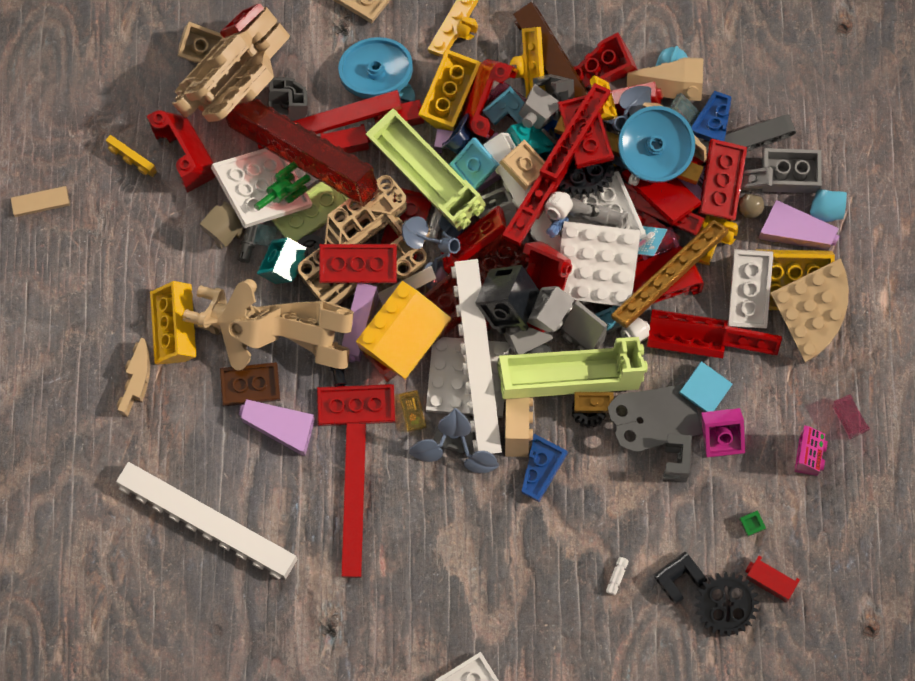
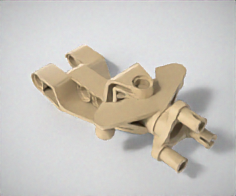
(245, 325)

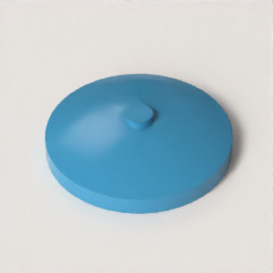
(375, 67)
(656, 144)

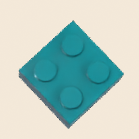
(533, 137)
(282, 261)

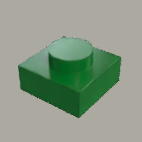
(752, 523)

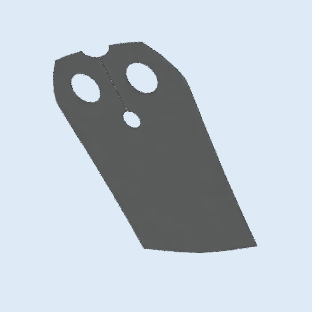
(662, 413)

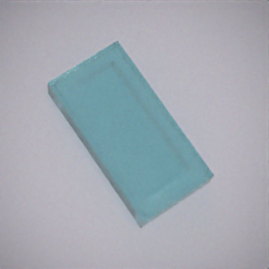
(685, 108)

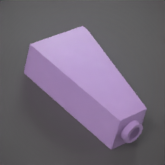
(798, 228)
(364, 308)
(281, 424)

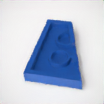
(713, 118)
(543, 465)

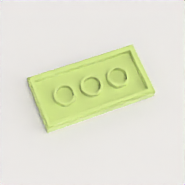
(307, 221)

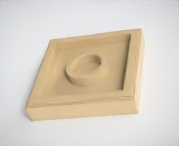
(523, 164)

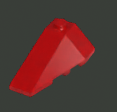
(607, 61)

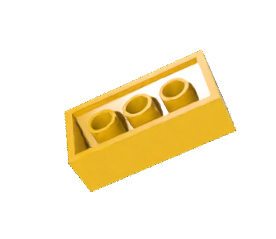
(449, 91)
(171, 335)

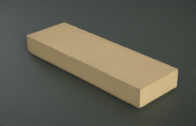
(40, 201)

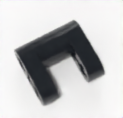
(675, 569)

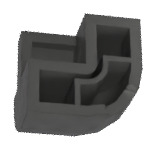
(288, 97)

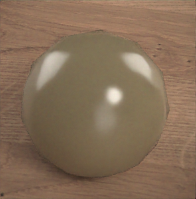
(751, 205)

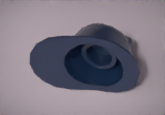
(459, 137)

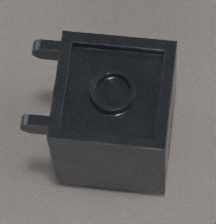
(507, 298)

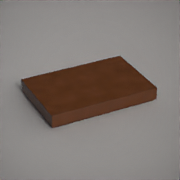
(252, 383)

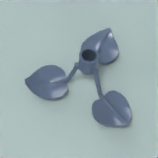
(632, 101)
(414, 233)
(454, 425)

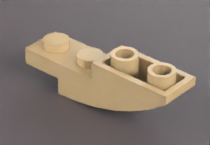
(139, 371)

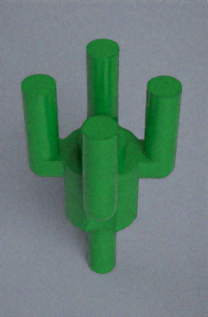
(284, 188)

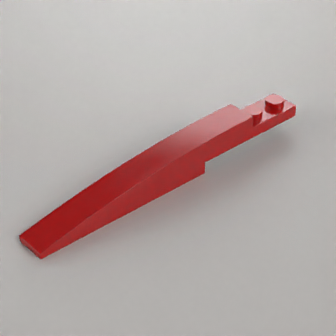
(555, 167)

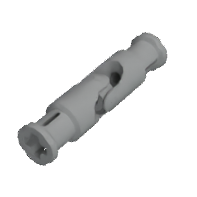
(605, 216)

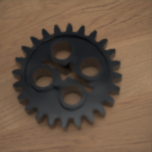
(598, 176)
(709, 605)

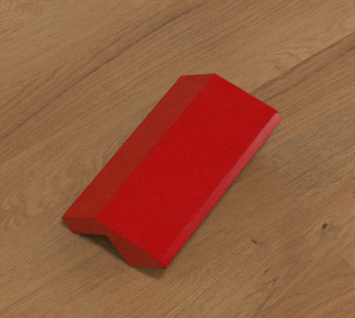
(686, 333)

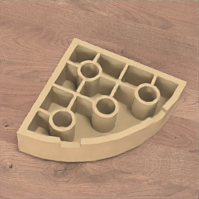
(815, 307)

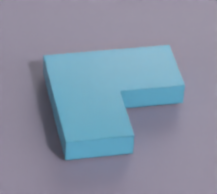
(506, 103)

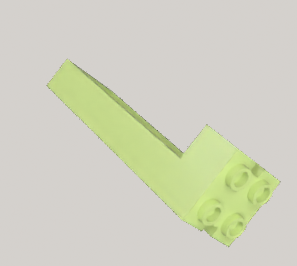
(426, 170)
(573, 371)

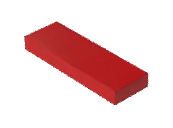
(751, 340)

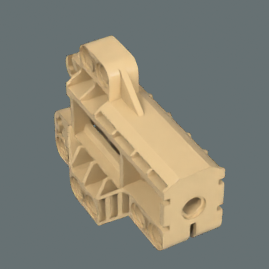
(232, 70)
(378, 214)

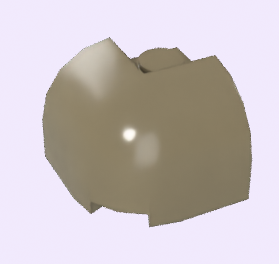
(222, 225)

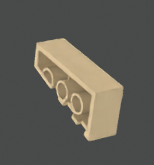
(517, 427)

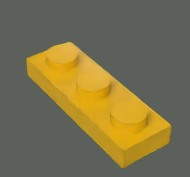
(609, 110)
(130, 156)

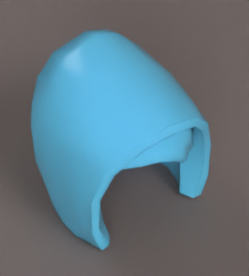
(828, 205)

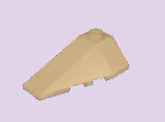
(197, 42)

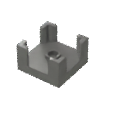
(558, 87)
(682, 445)

